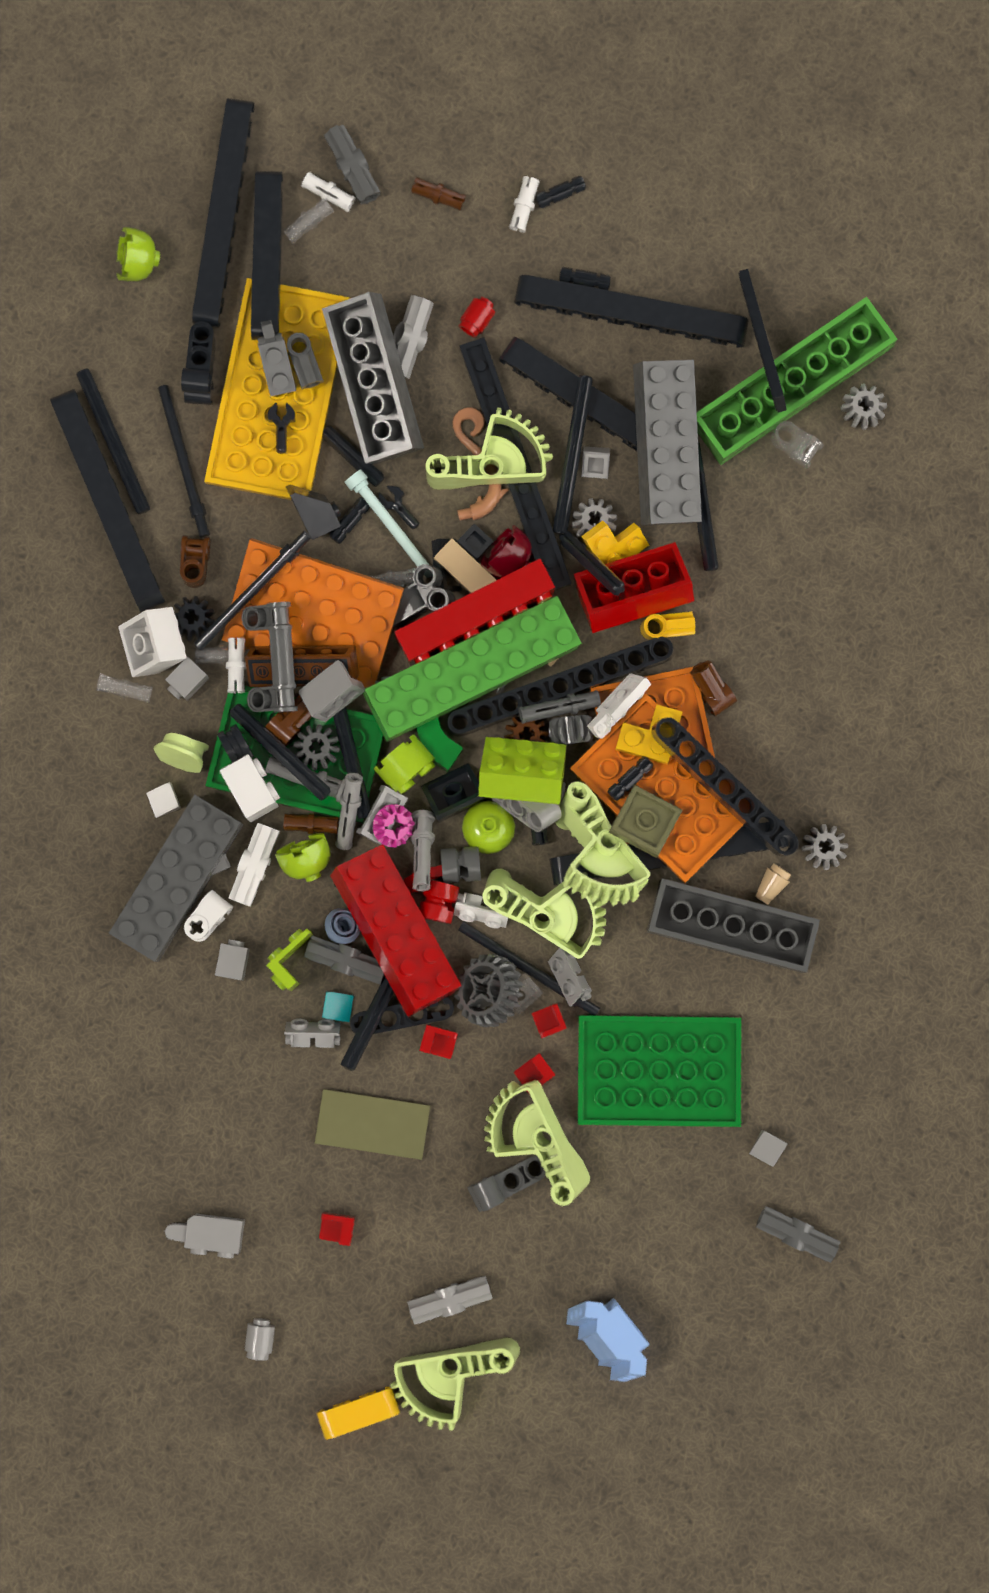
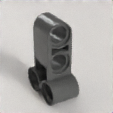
(422, 596)
(492, 1190)

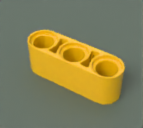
(359, 1413)

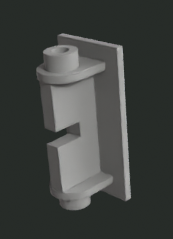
(565, 970)
(324, 1031)

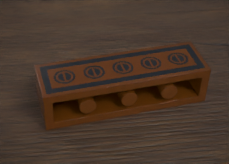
(307, 660)

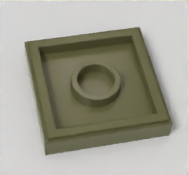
(645, 821)

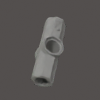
(411, 334)
(449, 1300)

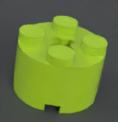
(405, 764)

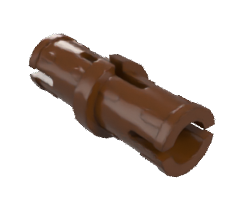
(438, 193)
(311, 823)

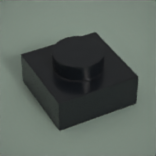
(475, 541)

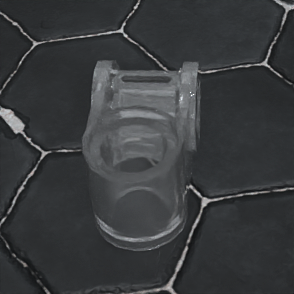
(797, 445)

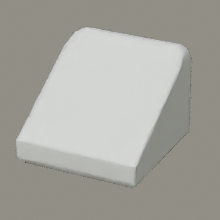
(163, 800)

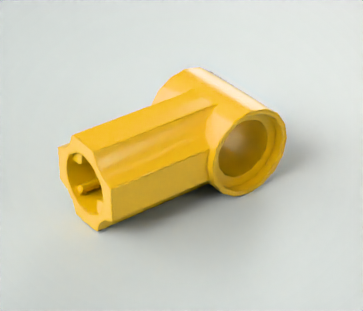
(670, 625)

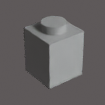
(186, 679)
(232, 960)

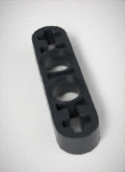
(402, 1019)

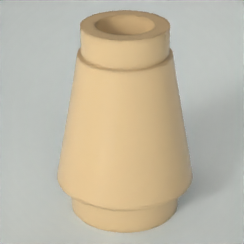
(773, 883)

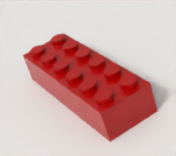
(475, 612)
(395, 930)

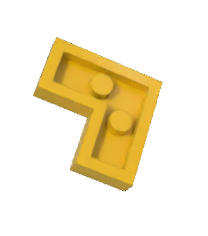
(610, 548)
(640, 742)

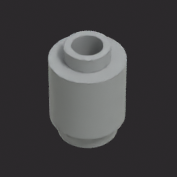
(259, 1339)

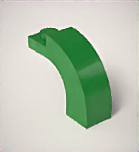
(438, 744)

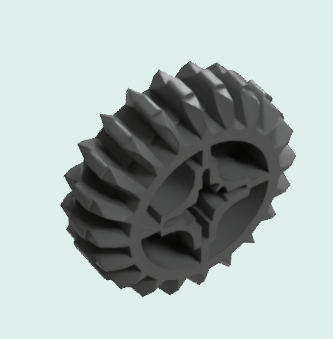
(480, 992)

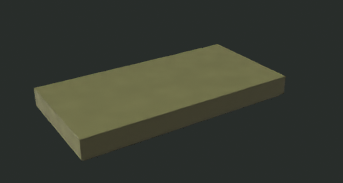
(372, 1124)

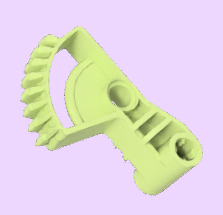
(496, 450)
(590, 826)
(523, 905)
(557, 1157)
(449, 1384)

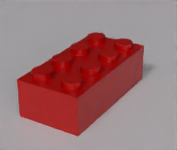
(652, 584)

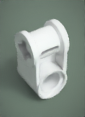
(210, 913)

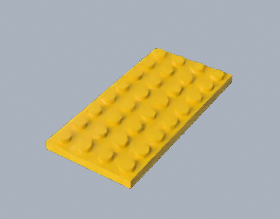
(244, 440)

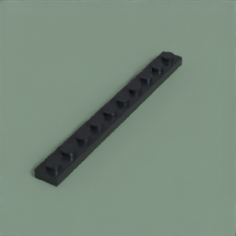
(524, 495)

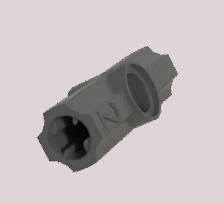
(352, 164)
(344, 959)
(797, 1234)

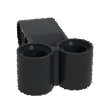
(197, 379)

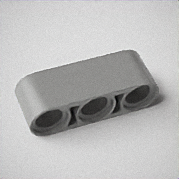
(532, 814)

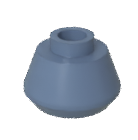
(341, 926)

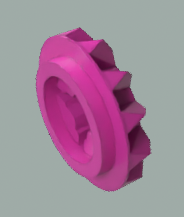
(386, 817)

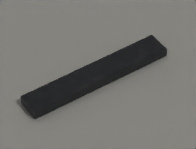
(762, 341)

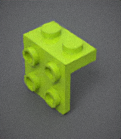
(281, 976)

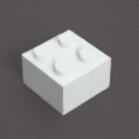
(152, 641)
(249, 787)

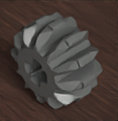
(570, 730)
(326, 749)

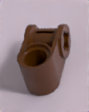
(194, 555)

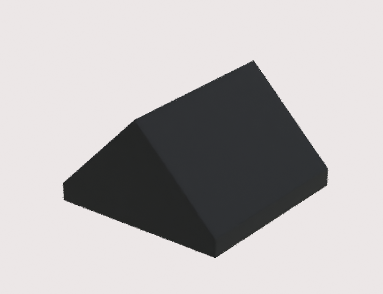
(453, 792)

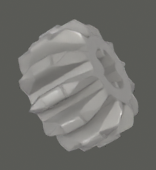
(857, 413)
(583, 517)
(821, 838)

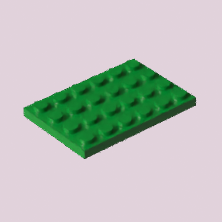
(367, 740)
(659, 1071)

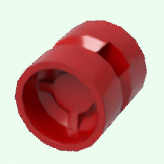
(439, 902)

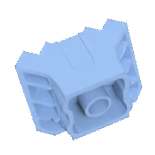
(611, 1338)

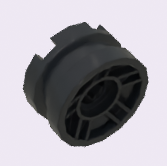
(234, 743)

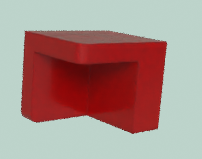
(548, 1020)
(438, 1042)
(534, 1069)
(337, 1228)

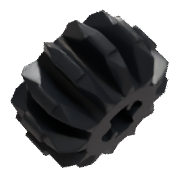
(200, 611)

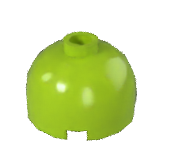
(136, 255)
(488, 827)
(305, 858)

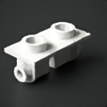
(469, 909)

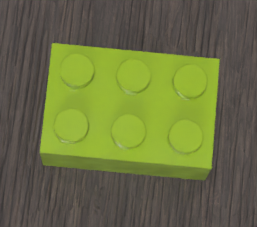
(522, 770)

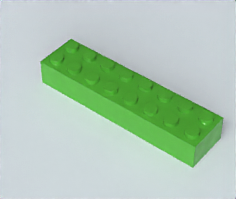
(804, 374)
(472, 668)

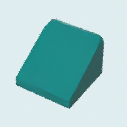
(337, 1006)

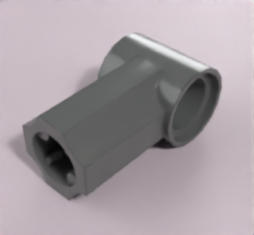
(305, 362)

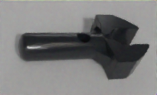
(281, 426)
(398, 507)

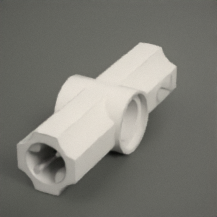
(253, 864)

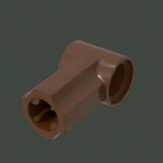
(714, 690)
(287, 724)

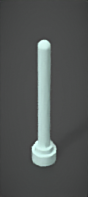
(359, 484)

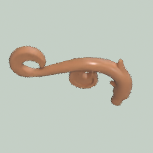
(495, 493)

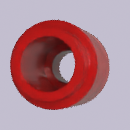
(477, 316)

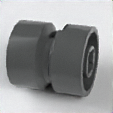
(460, 864)

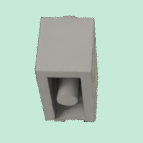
(209, 1233)

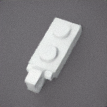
(617, 704)

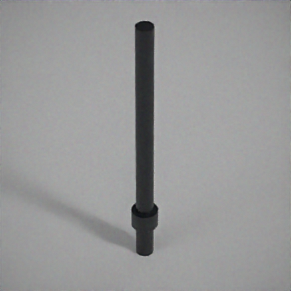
(197, 508)
(287, 554)
(523, 965)

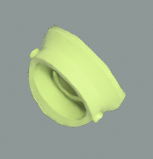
(181, 752)

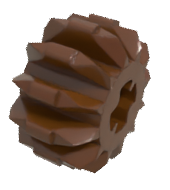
(531, 726)

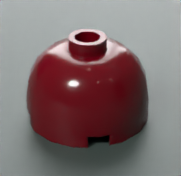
(509, 554)

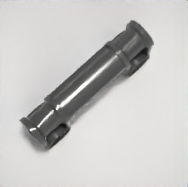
(275, 619)

